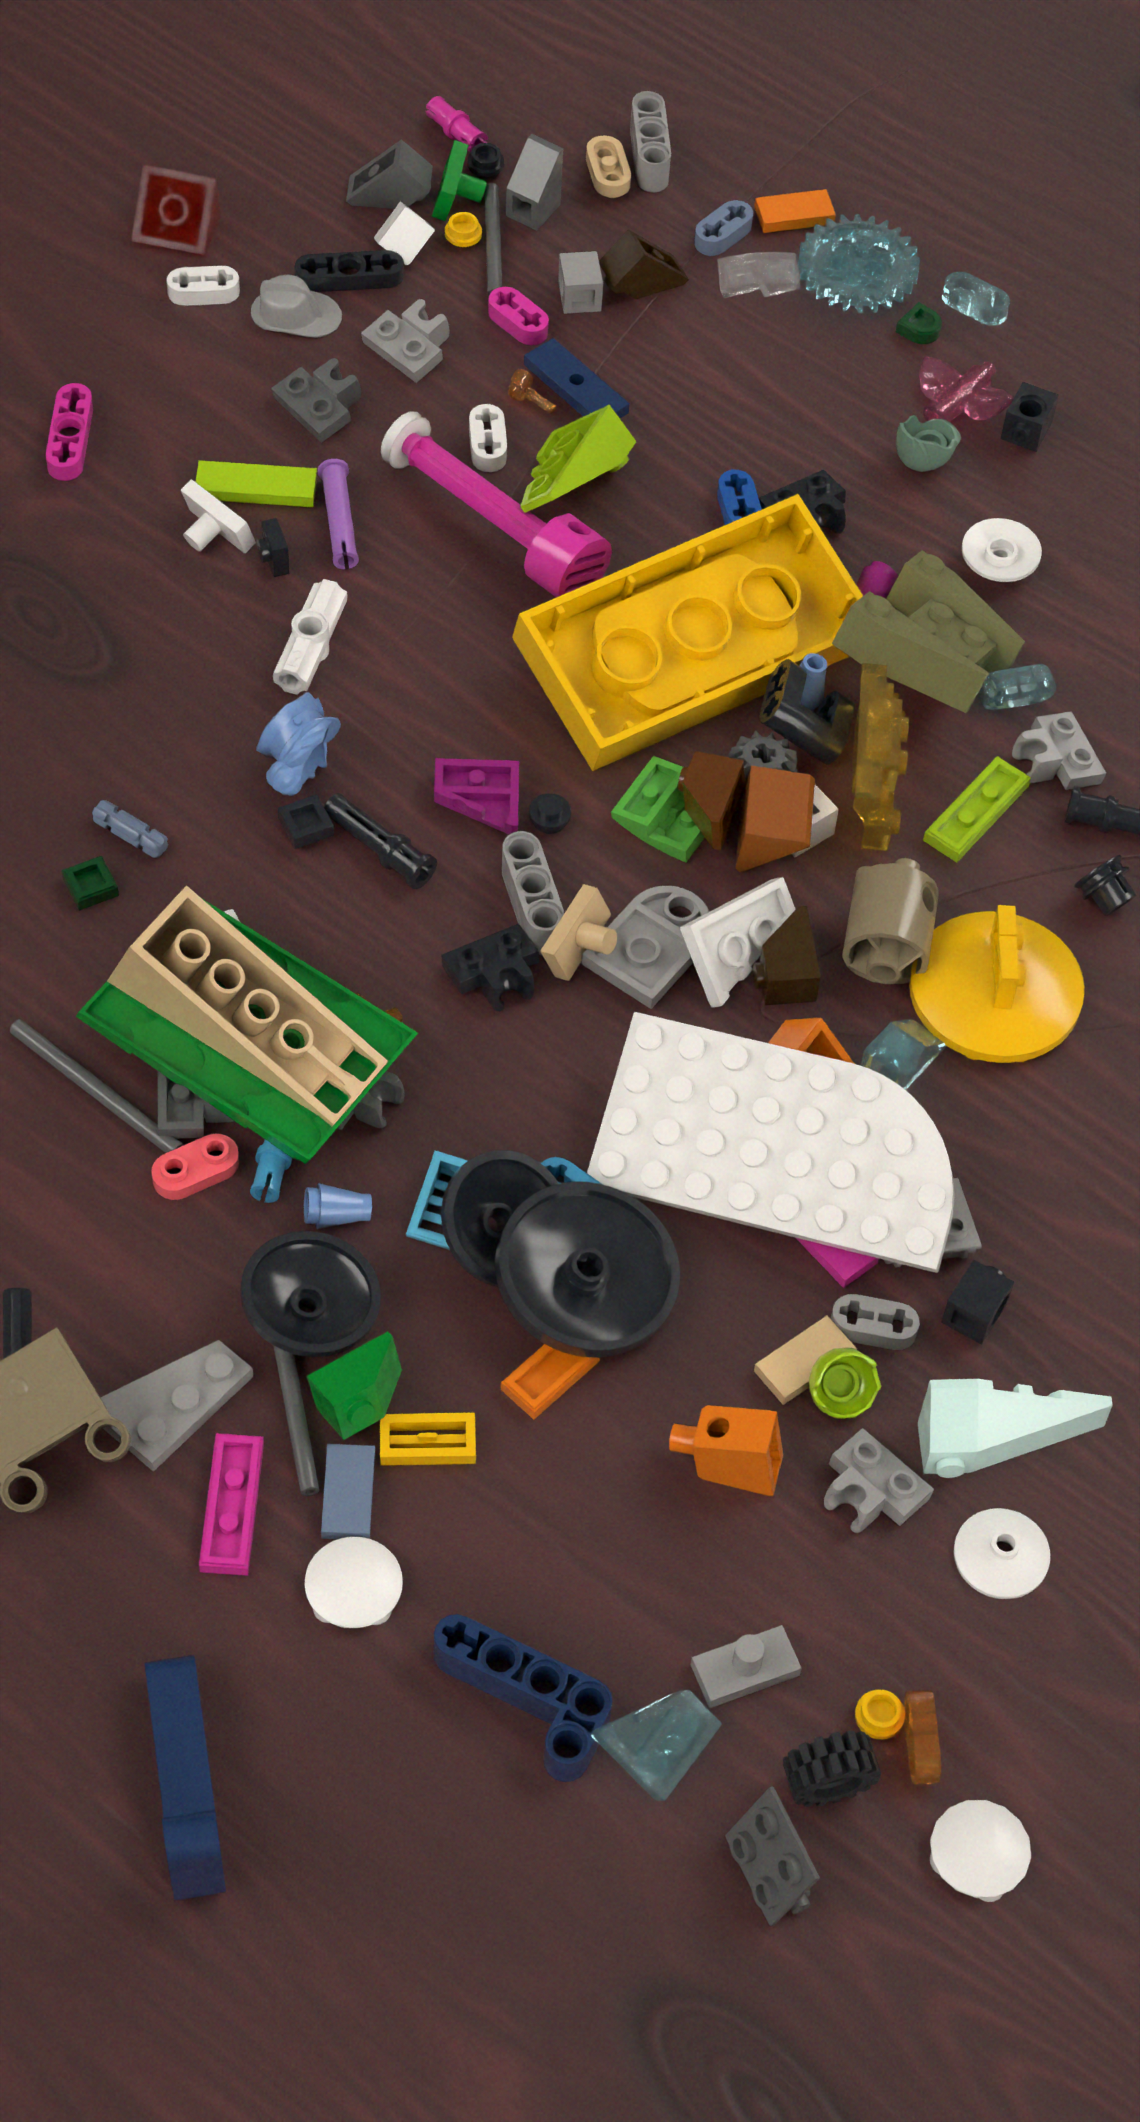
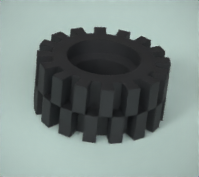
(831, 1768)

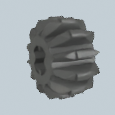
(764, 753)

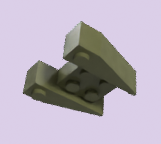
(941, 639)

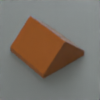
(774, 816)

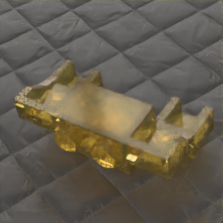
(878, 756)

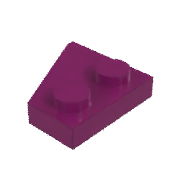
(480, 790)

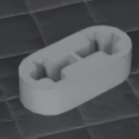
(875, 1321)

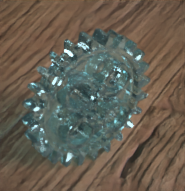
(858, 263)

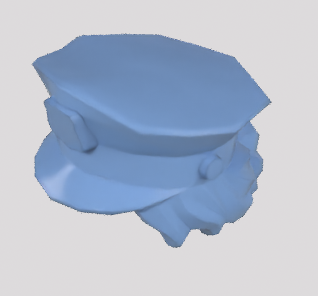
(298, 743)

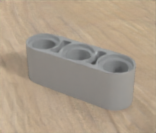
(650, 141)
(530, 886)

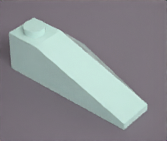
(976, 1426)

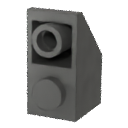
(535, 183)

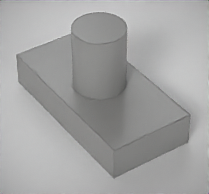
(745, 1666)

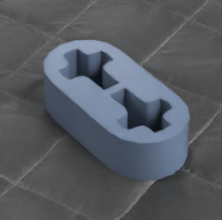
(728, 231)

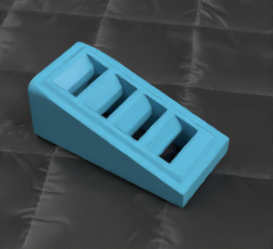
(440, 1164)

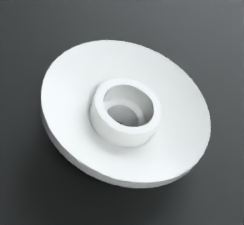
(1001, 550)
(996, 1571)

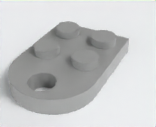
(649, 944)

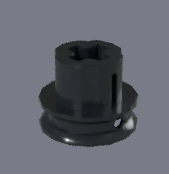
(1107, 886)

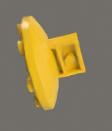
(998, 987)

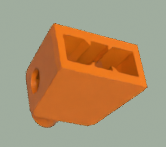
(733, 1447)

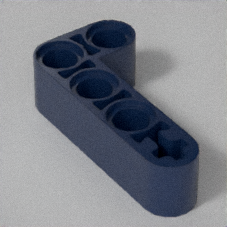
(516, 1688)

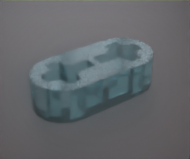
(976, 298)
(1017, 687)

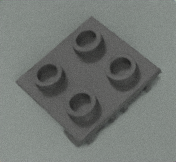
(772, 1858)

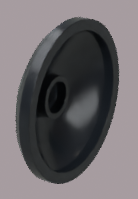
(486, 1188)
(315, 1274)

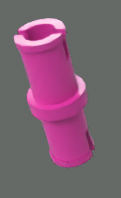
(455, 123)

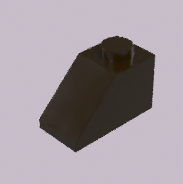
(640, 267)
(789, 963)

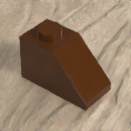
(712, 794)

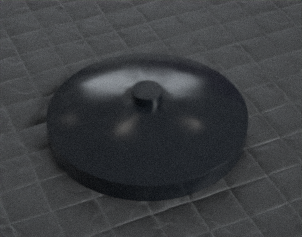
(587, 1269)

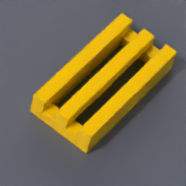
(415, 1448)

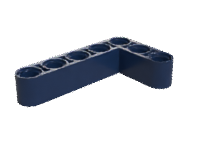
(184, 1779)

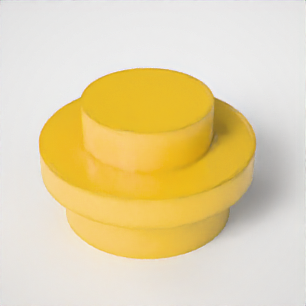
(463, 230)
(880, 1714)

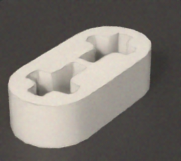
(203, 285)
(480, 438)

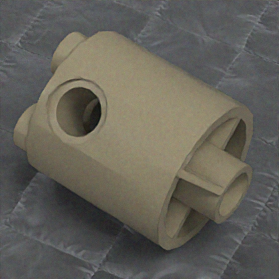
(890, 922)

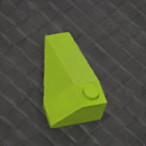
(578, 455)

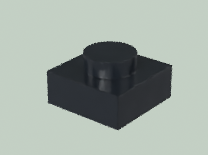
(273, 547)
(305, 821)

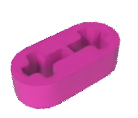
(516, 317)

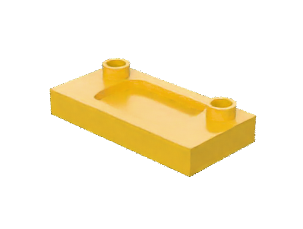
(687, 630)

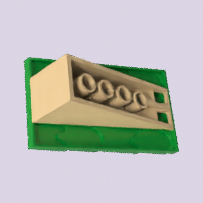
(245, 1025)

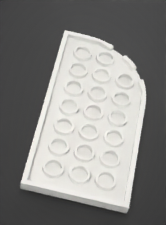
(775, 1142)

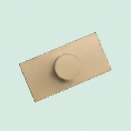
(577, 931)

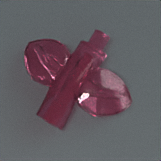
(957, 394)

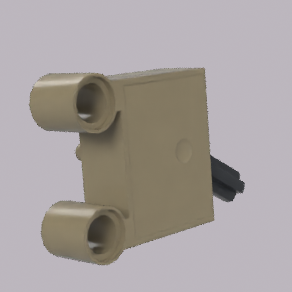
(43, 1400)

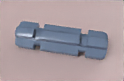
(130, 828)

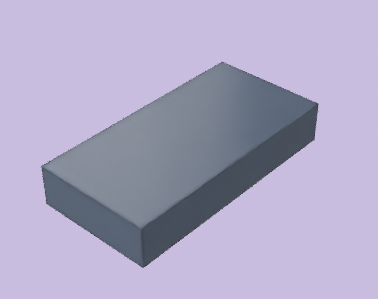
(348, 1491)

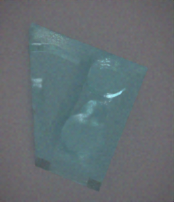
(660, 1740)

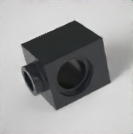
(1029, 416)
(977, 1301)

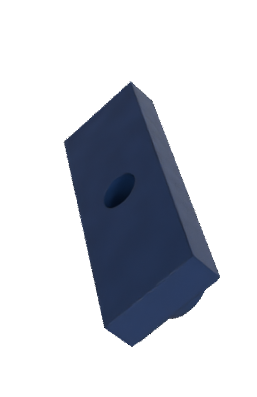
(573, 380)

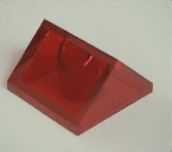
(176, 210)

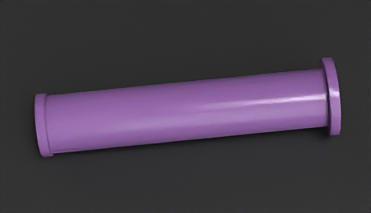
(334, 475)

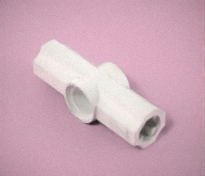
(310, 637)

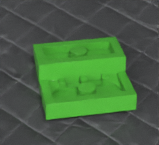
(656, 811)

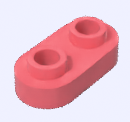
(197, 1166)

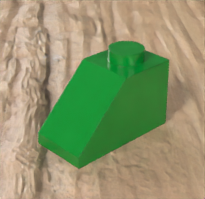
(357, 1386)

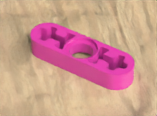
(75, 444)

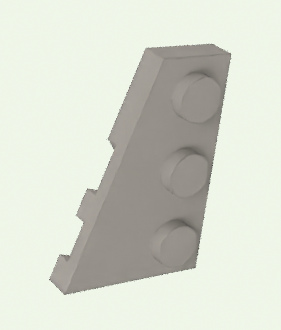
(176, 1400)

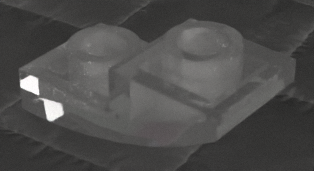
(766, 271)

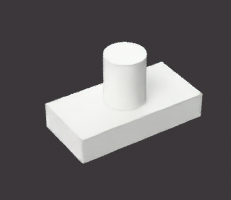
(214, 519)

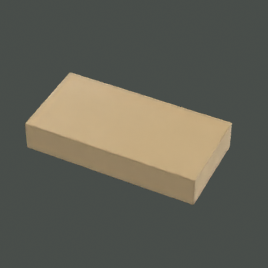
(789, 1366)

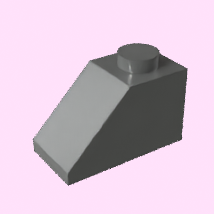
(391, 178)

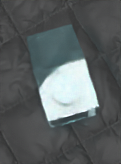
(902, 1051)

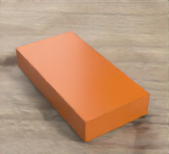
(794, 210)
(545, 1378)

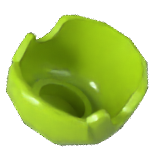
(844, 1382)

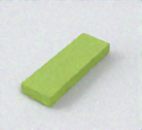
(258, 483)
(976, 809)

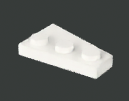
(732, 936)

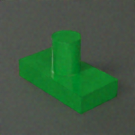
(456, 183)

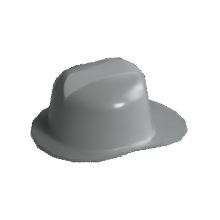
(292, 308)

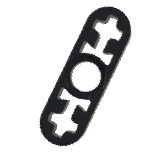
(362, 260)

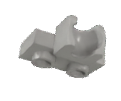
(409, 342)
(1059, 748)
(874, 1482)

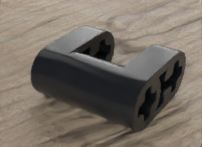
(817, 733)

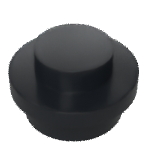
(485, 160)
(550, 813)

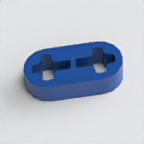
(732, 504)

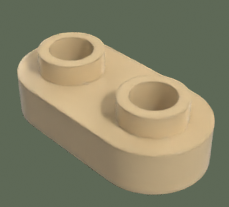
(608, 166)

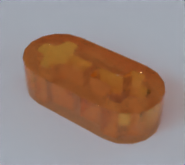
(922, 1737)

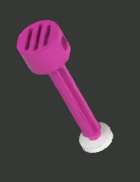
(559, 553)

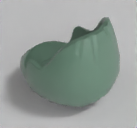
(926, 444)

